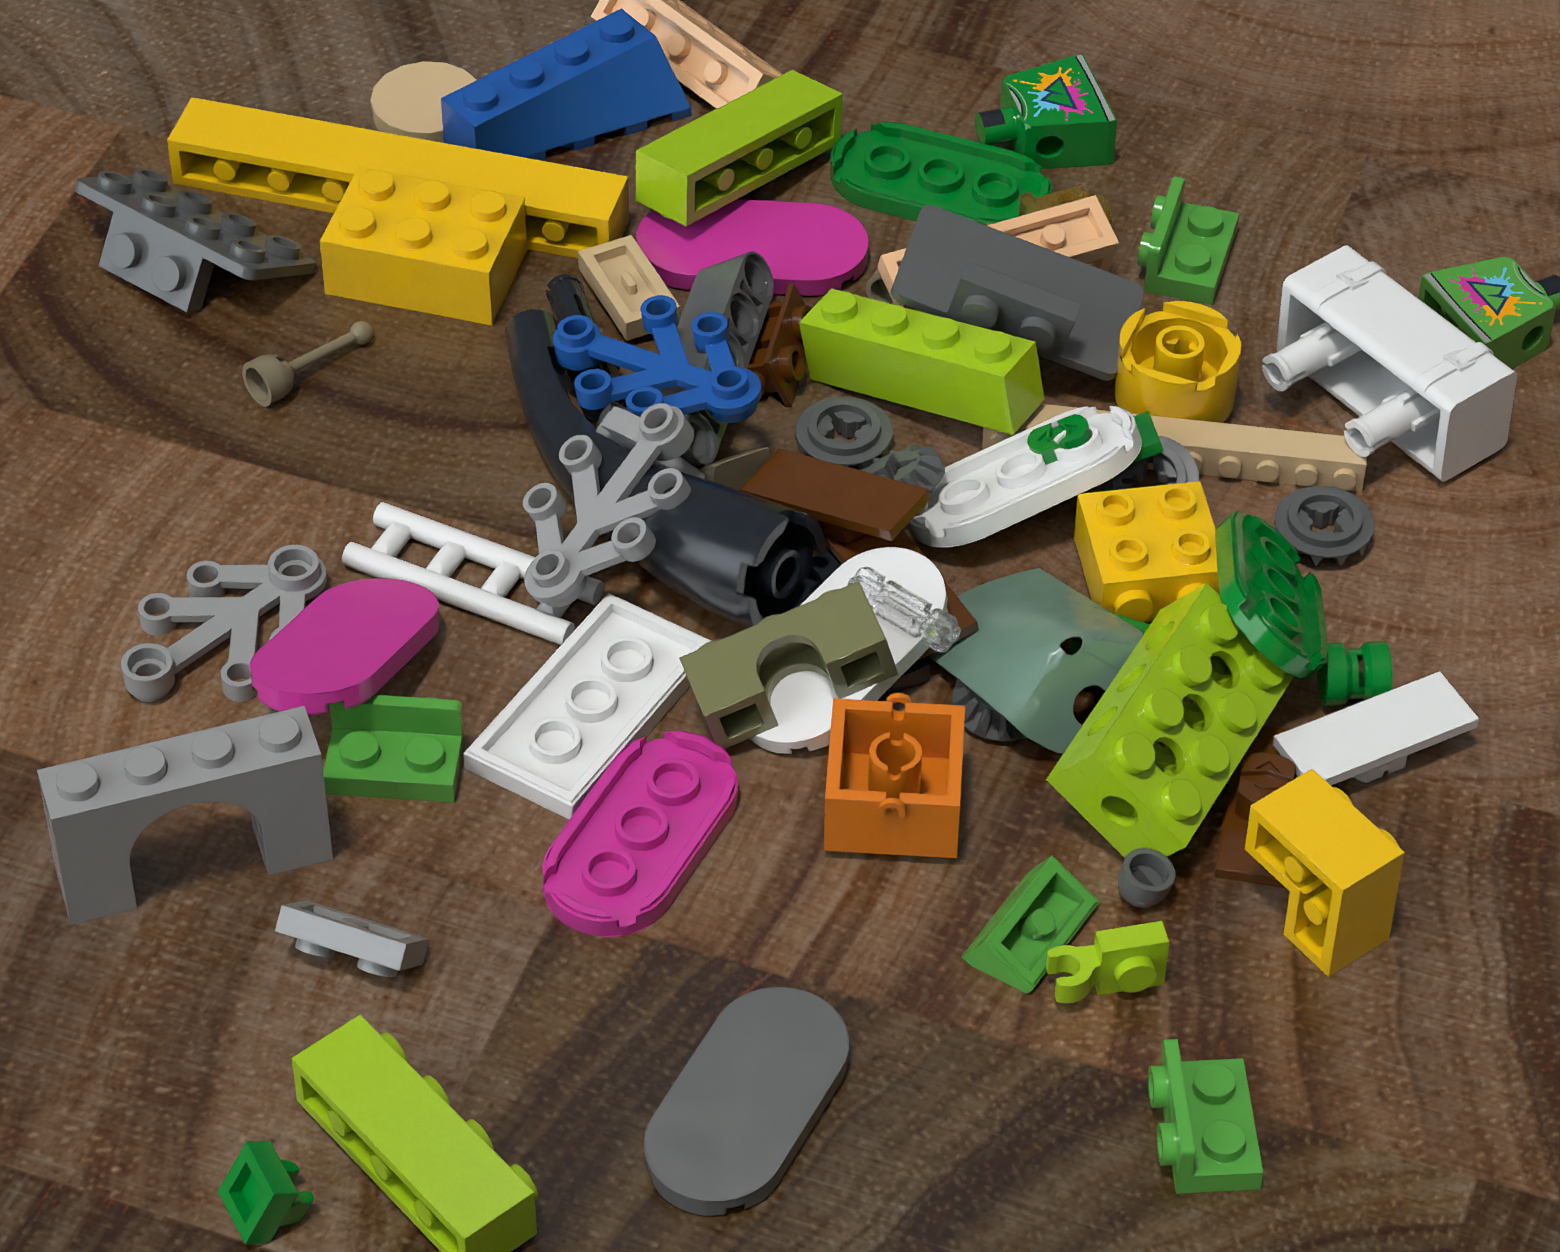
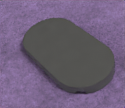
(746, 1100)

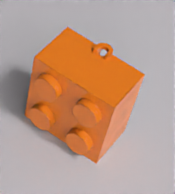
(894, 778)

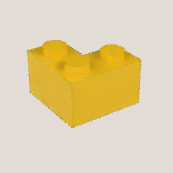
(1333, 863)

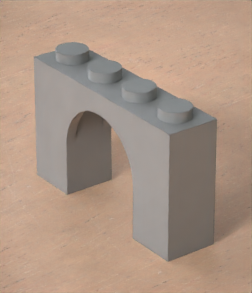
(107, 800)

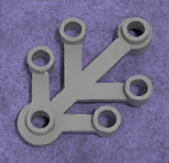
(562, 566)
(289, 579)

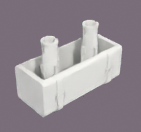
(1391, 365)

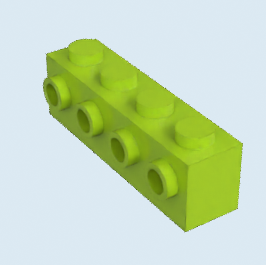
(738, 147)
(922, 361)
(414, 1142)

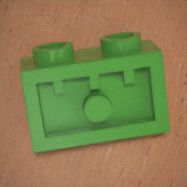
(1187, 247)
(396, 749)
(1207, 1123)

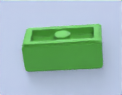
(1034, 918)

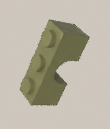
(825, 636)

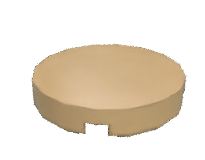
(410, 98)

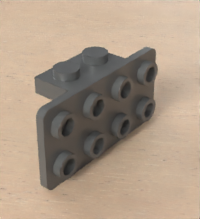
(174, 238)
(1016, 289)

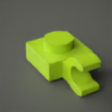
(1117, 962)

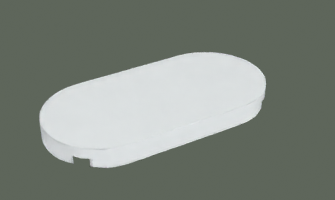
(1014, 483)
(805, 698)

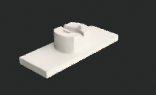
(1378, 731)

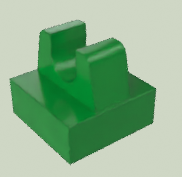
(262, 1193)

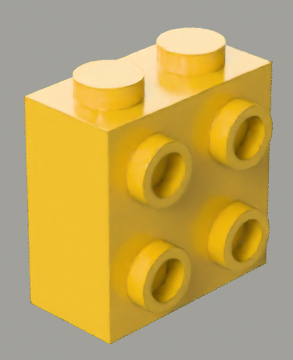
(1145, 546)

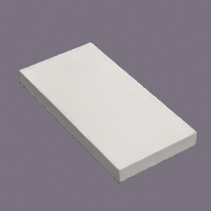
(585, 706)

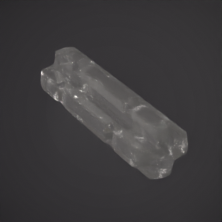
(908, 610)

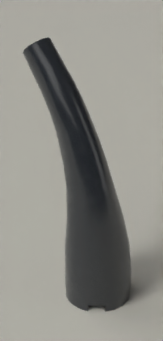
(716, 546)

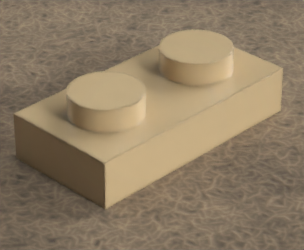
(622, 282)

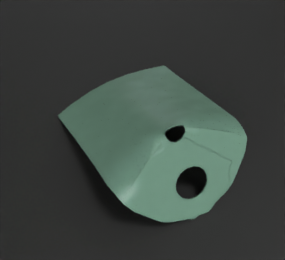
(1018, 654)

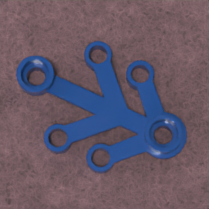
(725, 391)

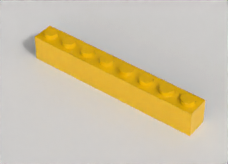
(314, 161)

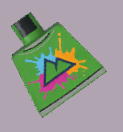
(1496, 306)

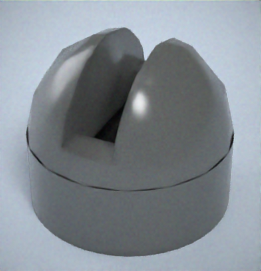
(1145, 877)

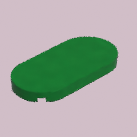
(910, 167)
(1269, 595)

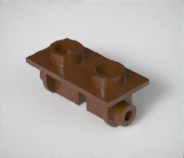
(779, 349)

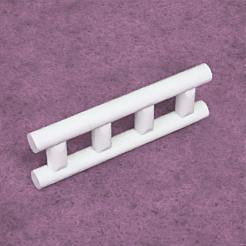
(454, 547)

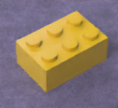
(424, 245)

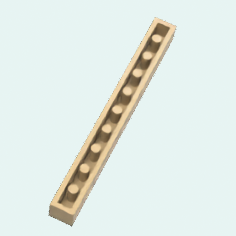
(1244, 450)

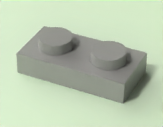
(327, 930)

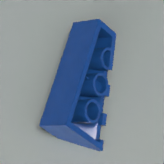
(568, 93)

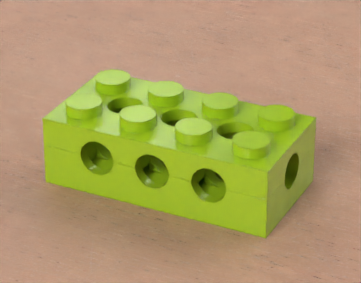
(1158, 794)

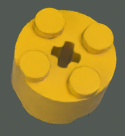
(1178, 363)

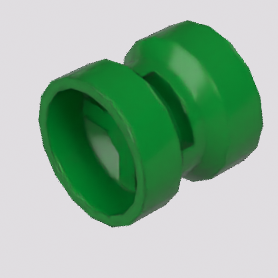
(1354, 673)

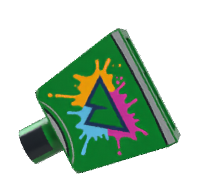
(1053, 116)

